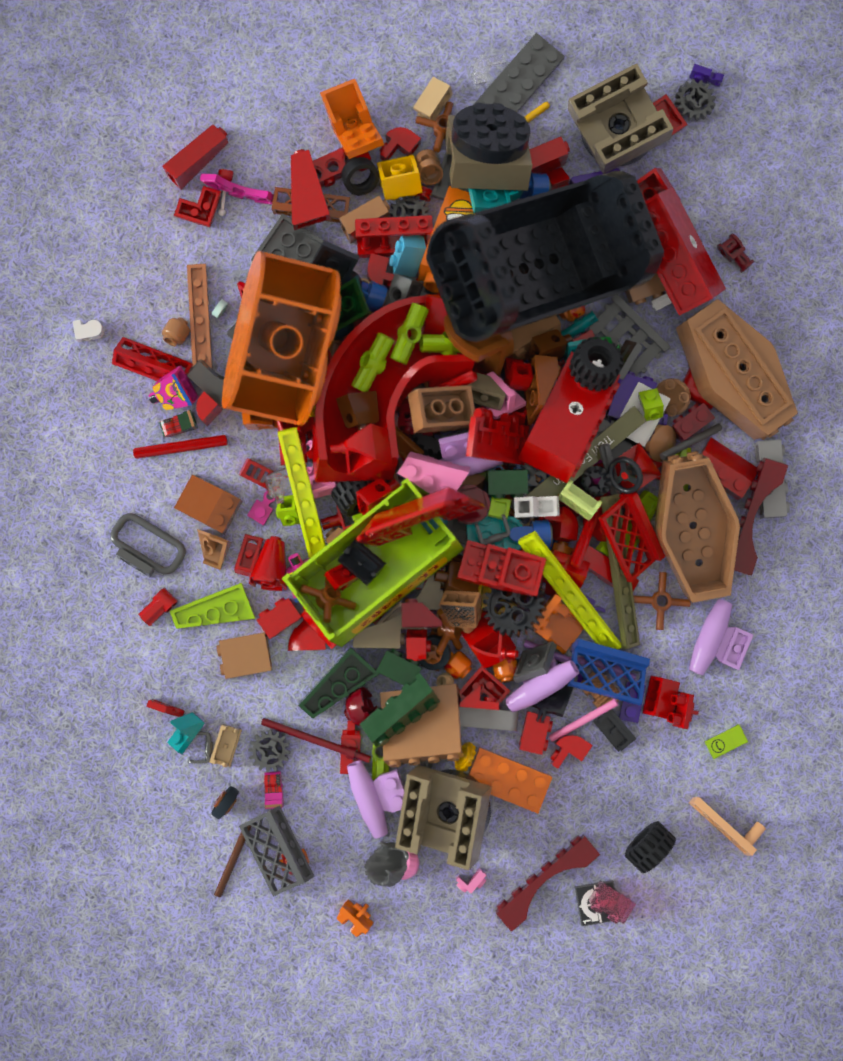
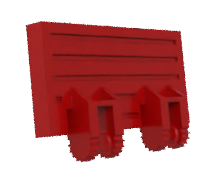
(496, 439)

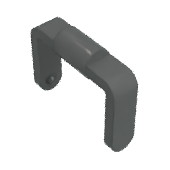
(496, 537)
(208, 749)

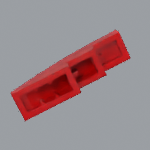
(600, 566)

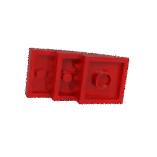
(501, 568)

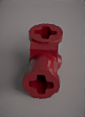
(735, 252)

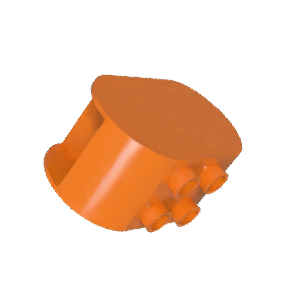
(282, 339)

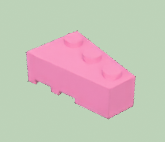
(431, 473)

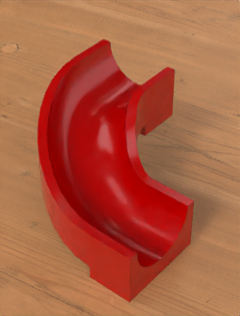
(391, 387)

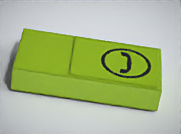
(726, 741)

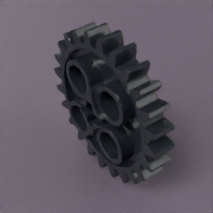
(507, 621)

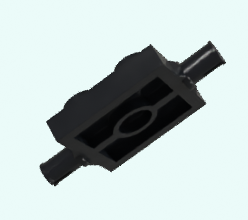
(555, 703)

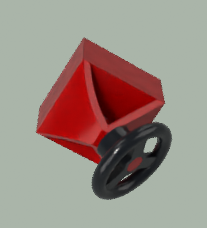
(633, 470)

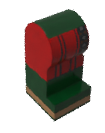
(178, 424)

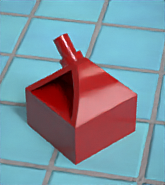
(366, 451)
(489, 645)

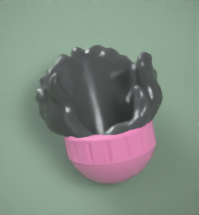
(390, 865)

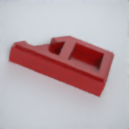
(165, 708)

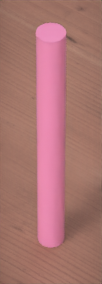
(583, 720)

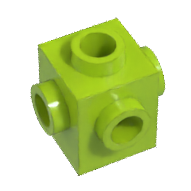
(287, 511)

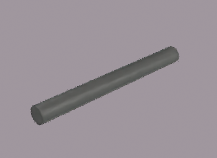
(691, 441)

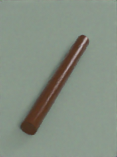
(230, 865)

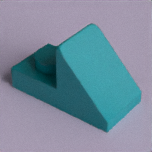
(186, 730)

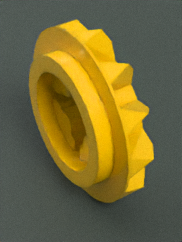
(466, 761)

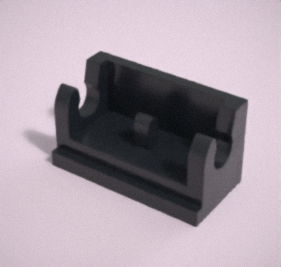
(361, 562)
(614, 730)

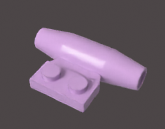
(454, 450)
(719, 641)
(541, 687)
(376, 796)

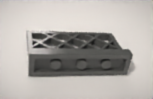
(287, 846)

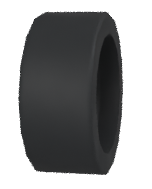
(355, 165)

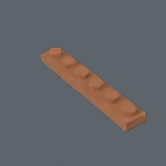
(199, 313)

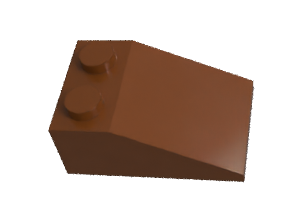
(545, 372)
(208, 504)

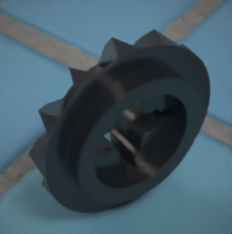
(604, 483)

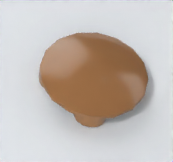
(678, 394)
(661, 440)

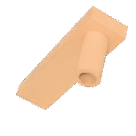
(744, 843)

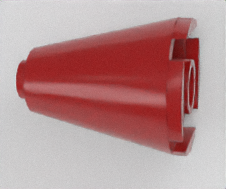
(270, 566)

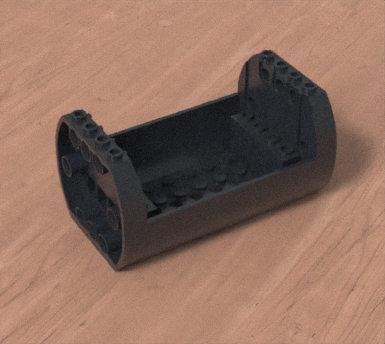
(592, 230)

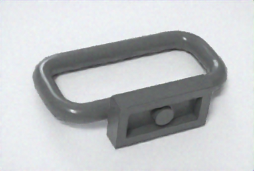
(139, 560)

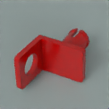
(334, 521)

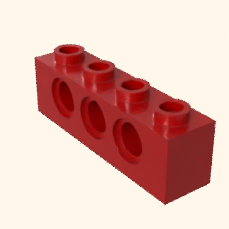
(335, 158)

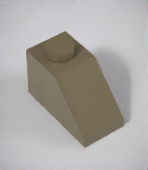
(487, 392)

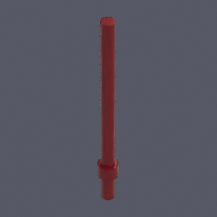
(351, 753)

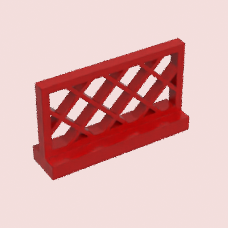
(640, 527)

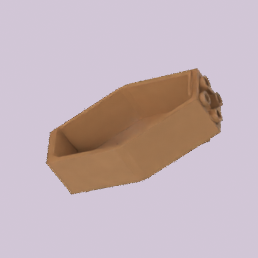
(718, 375)
(716, 528)

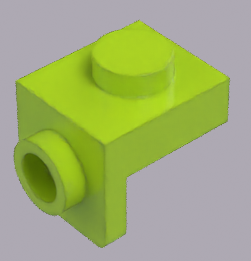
(651, 404)

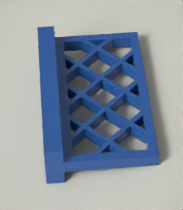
(614, 657)

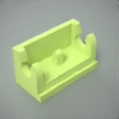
(579, 500)

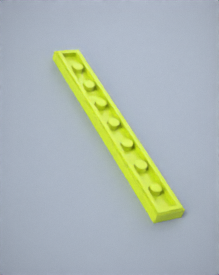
(302, 490)
(570, 593)

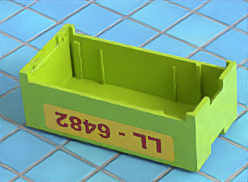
(407, 566)

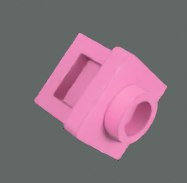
(476, 881)

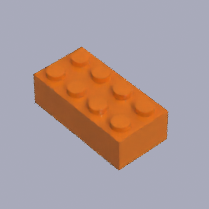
(511, 779)

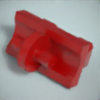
(683, 711)

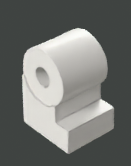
(90, 331)

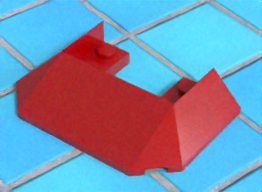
(396, 522)

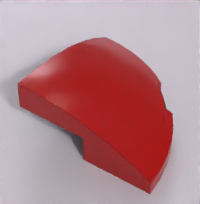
(305, 639)

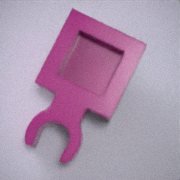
(260, 510)

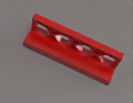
(146, 365)

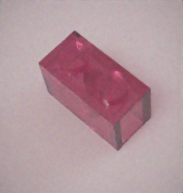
(611, 902)

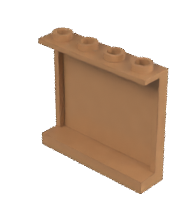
(430, 738)

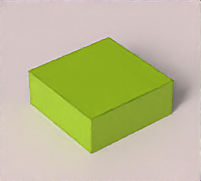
(498, 507)

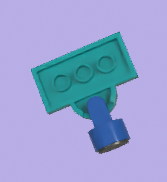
(489, 198)
(491, 526)

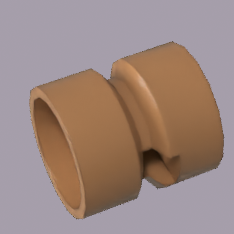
(429, 167)

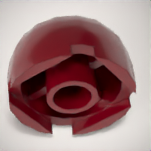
(359, 705)

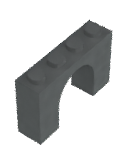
(207, 378)

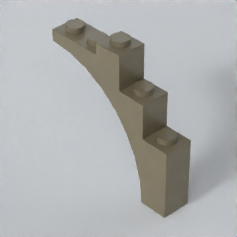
(388, 634)

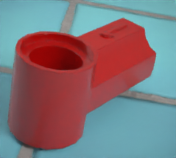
(161, 604)

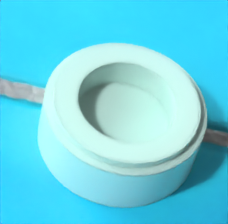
(220, 308)

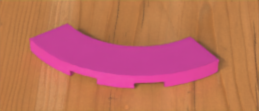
(236, 190)

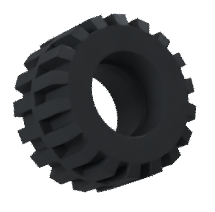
(590, 374)
(345, 496)
(650, 847)

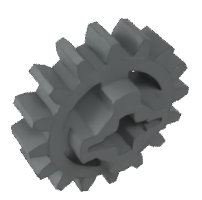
(689, 105)
(415, 209)
(257, 745)

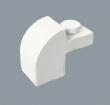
(536, 506)

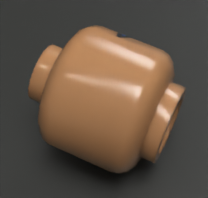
(175, 331)

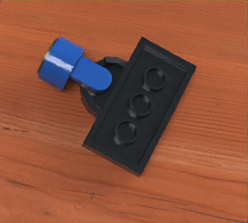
(344, 262)

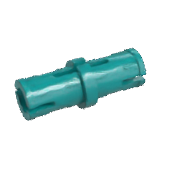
(580, 325)

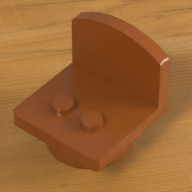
(487, 353)

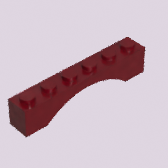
(770, 476)
(577, 855)

